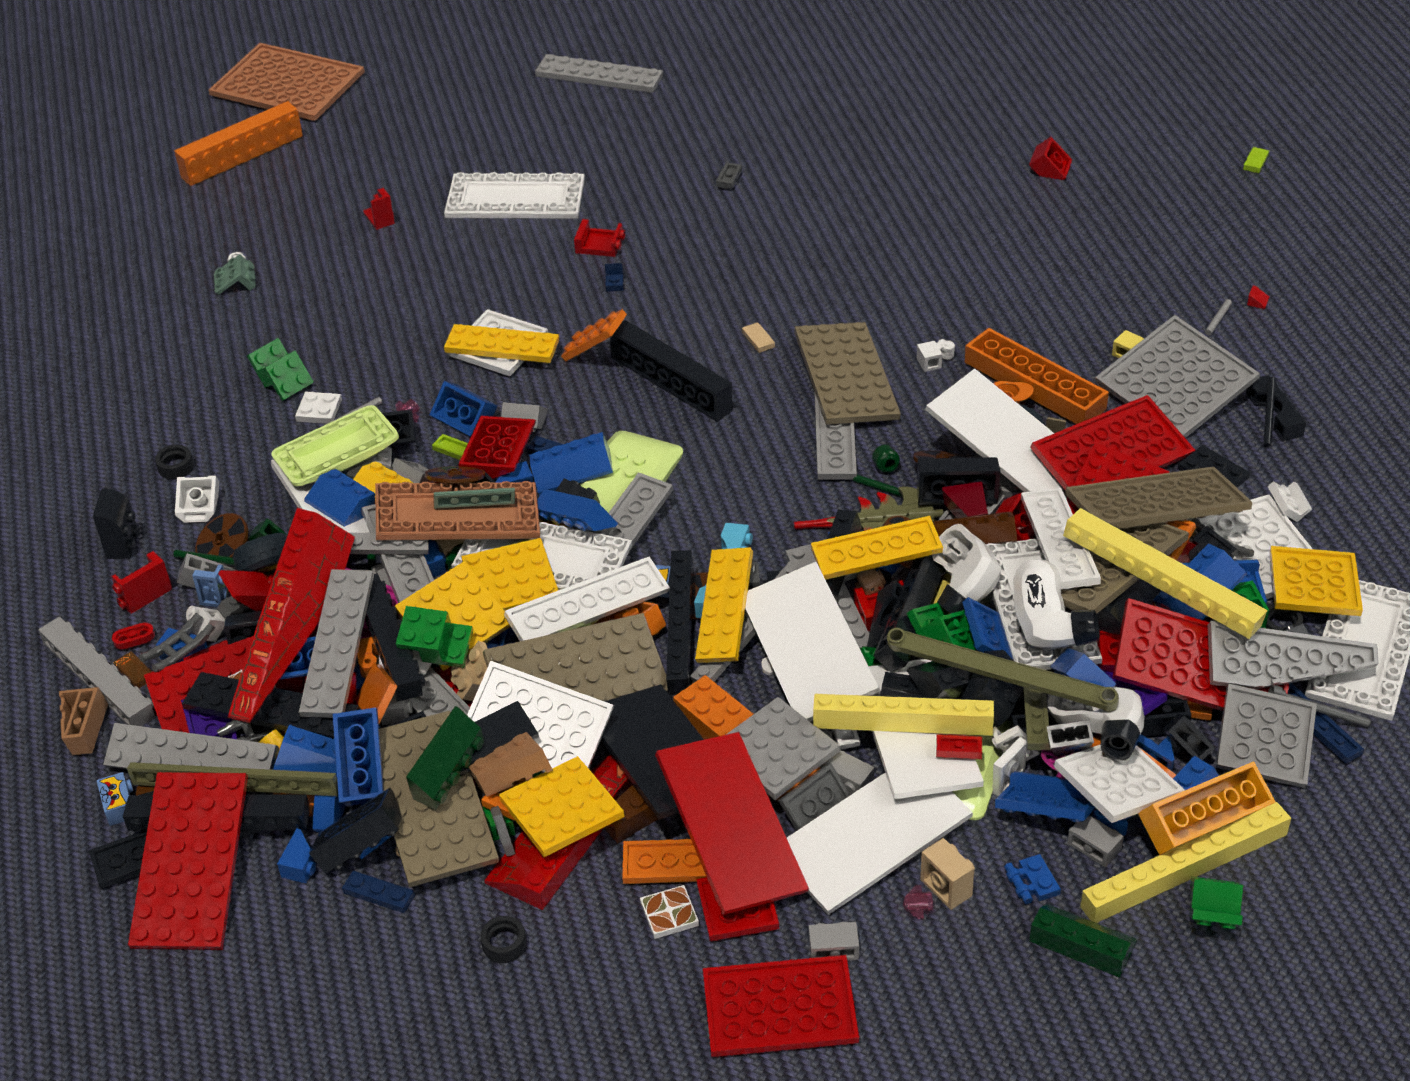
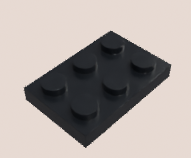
(1205, 457)

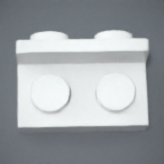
(1290, 500)
(1007, 739)

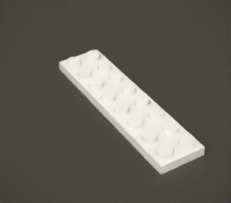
(1048, 516)
(587, 600)

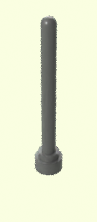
(1325, 709)

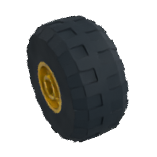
(260, 554)

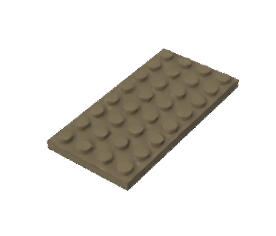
(846, 373)
(1160, 498)
(1115, 579)
(593, 660)
(430, 840)

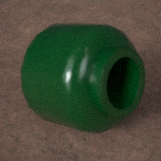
(886, 458)

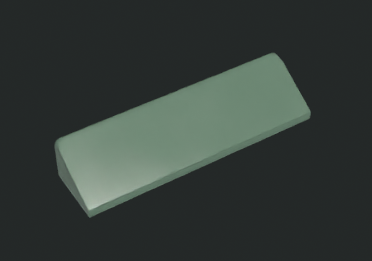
(474, 498)

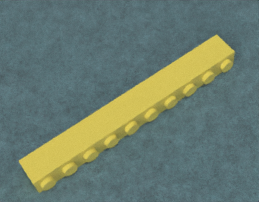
(1165, 573)
(1184, 861)

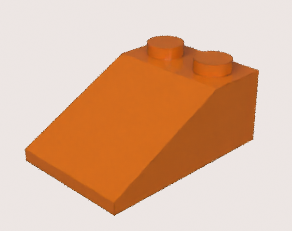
(651, 611)

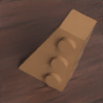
(81, 718)
(508, 764)

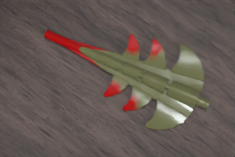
(874, 518)

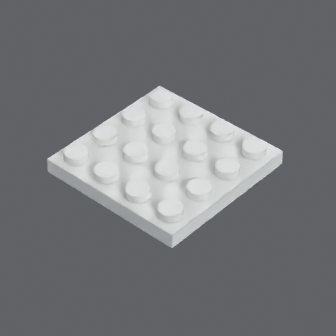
(498, 320)
(1117, 785)

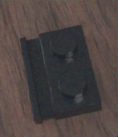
(899, 686)

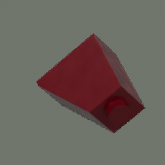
(965, 499)

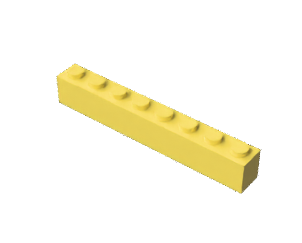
(903, 714)

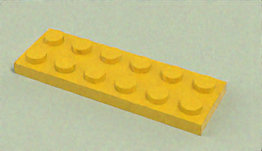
(501, 343)
(877, 547)
(724, 605)

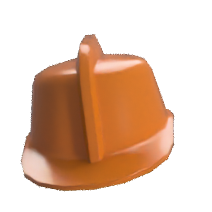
(1016, 390)

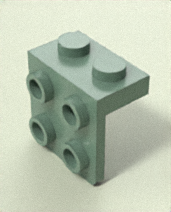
(235, 270)

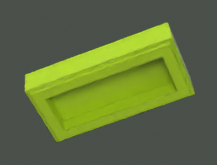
(1256, 160)
(449, 446)

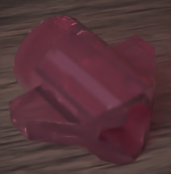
(410, 404)
(917, 902)

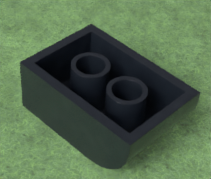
(116, 524)
(1002, 693)

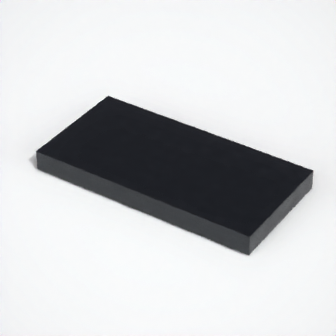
(501, 728)

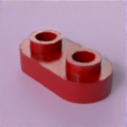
(133, 635)

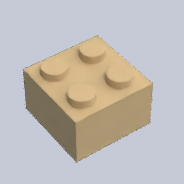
(947, 873)

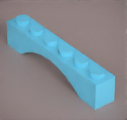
(731, 537)

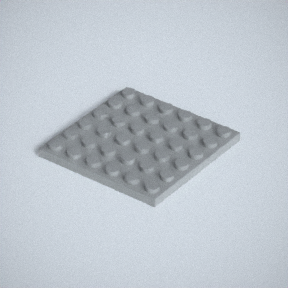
(1180, 373)

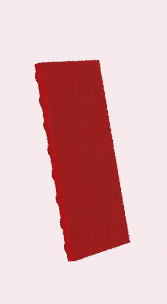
(731, 823)

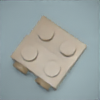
(470, 677)

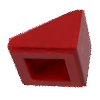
(1257, 298)

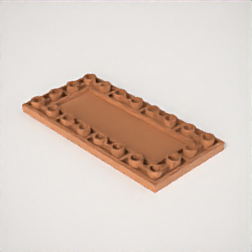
(408, 513)

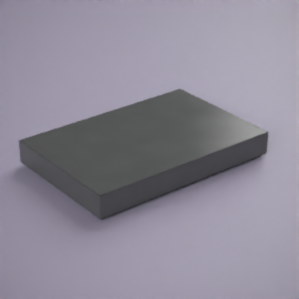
(814, 796)

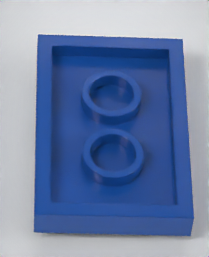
(985, 627)

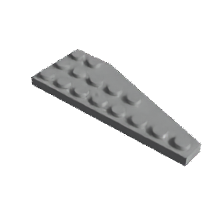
(1281, 657)

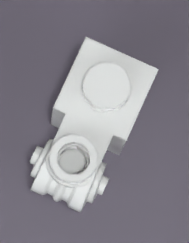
(931, 354)
(209, 616)

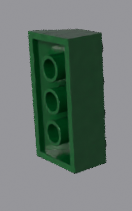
(444, 759)
(1081, 939)

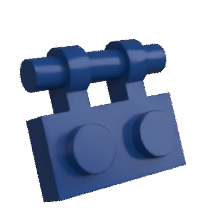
(1038, 876)

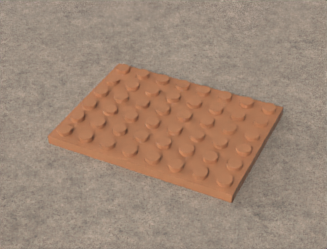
(280, 75)

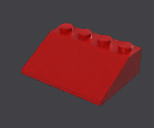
(497, 444)

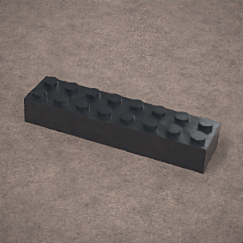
(672, 371)

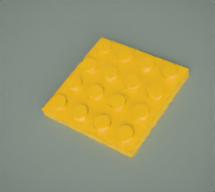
(514, 572)
(1315, 581)
(466, 602)
(561, 806)

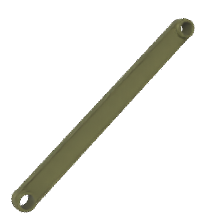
(1003, 669)

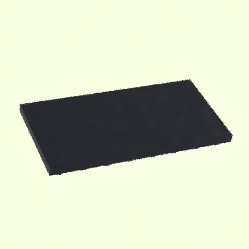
(636, 731)

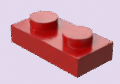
(959, 746)

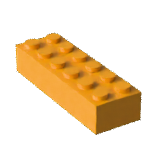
(1206, 807)

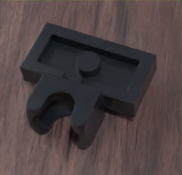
(1208, 536)

